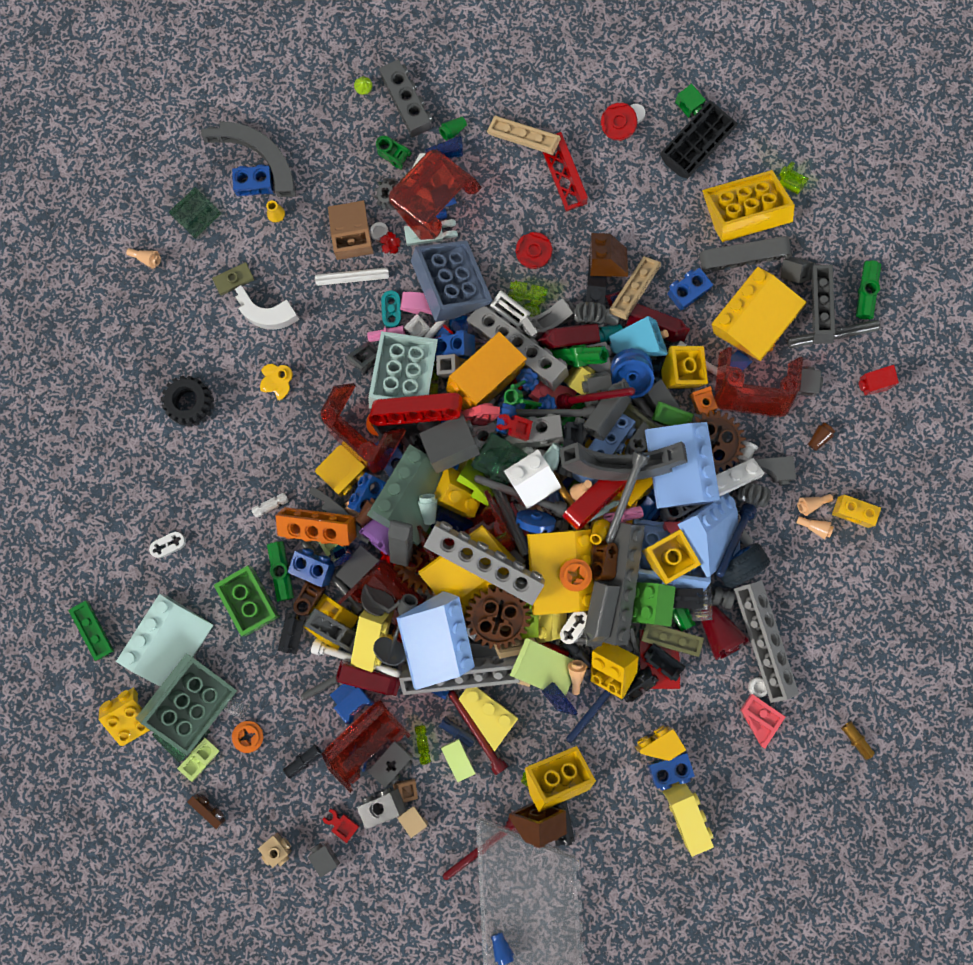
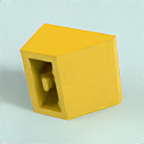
(613, 668)
(661, 745)

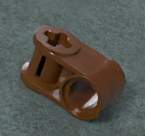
(604, 563)
(308, 596)

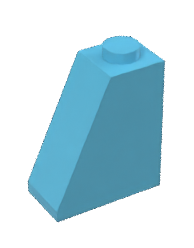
(640, 335)

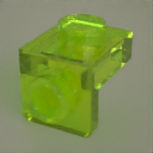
(792, 180)

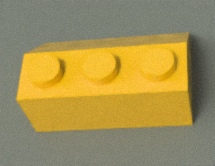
(558, 778)

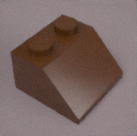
(607, 256)
(539, 827)

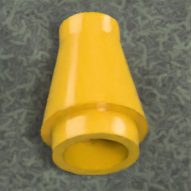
(275, 212)
(599, 531)

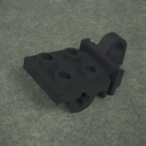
(412, 432)

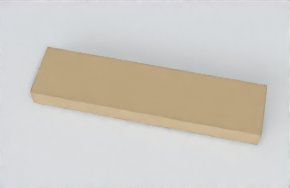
(524, 135)
(634, 288)

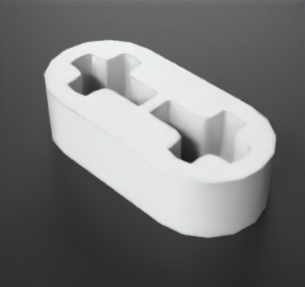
(169, 549)
(570, 624)

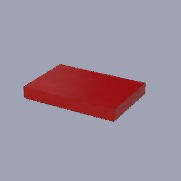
(664, 682)

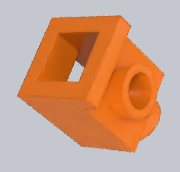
(697, 399)

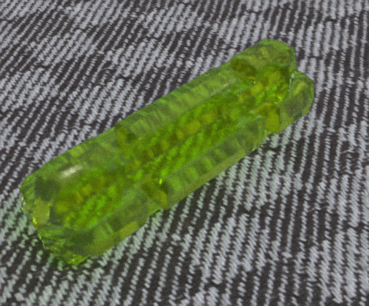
(422, 744)

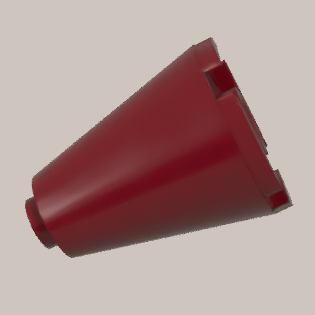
(722, 634)

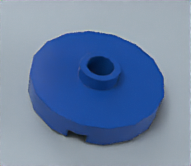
(535, 521)

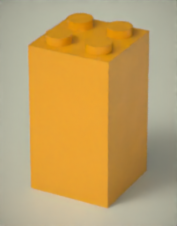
(486, 372)

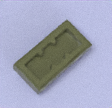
(233, 278)

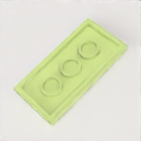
(542, 666)

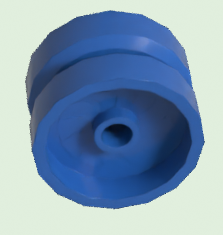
(635, 368)

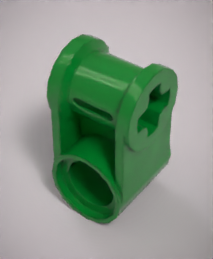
(395, 153)

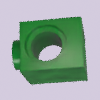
(690, 101)

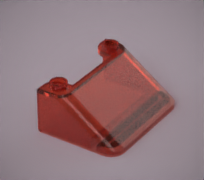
(428, 190)

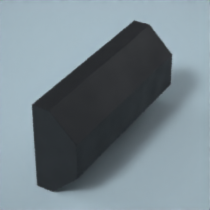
(698, 140)

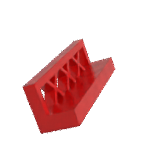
(572, 175)

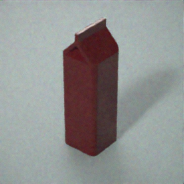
(676, 328)
(570, 336)
(367, 680)

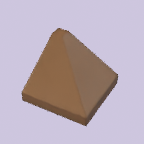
(406, 789)

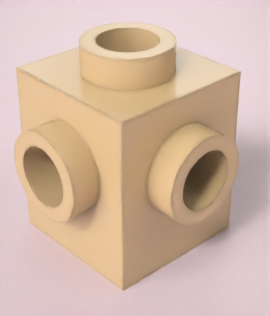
(268, 849)

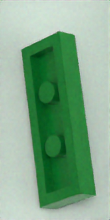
(91, 630)

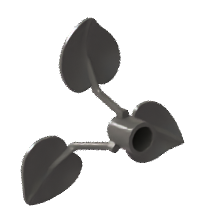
(378, 602)

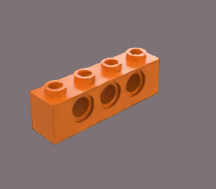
(316, 526)

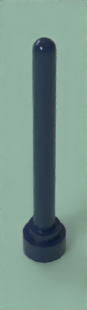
(746, 513)
(588, 716)

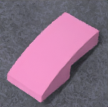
(414, 303)

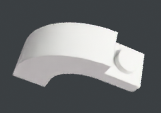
(270, 318)

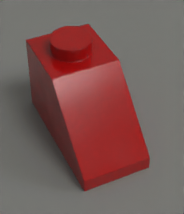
(878, 380)

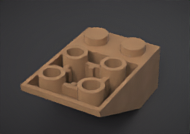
(350, 230)

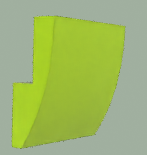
(467, 478)

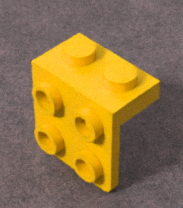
(341, 470)
(120, 717)

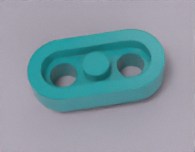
(391, 310)

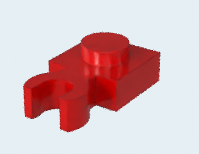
(517, 426)
(343, 827)

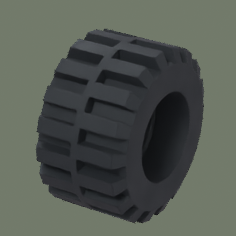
(198, 411)

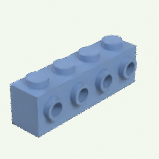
(613, 443)

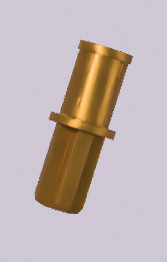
(858, 740)

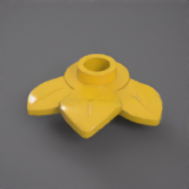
(274, 382)

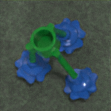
(527, 380)

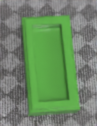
(671, 415)

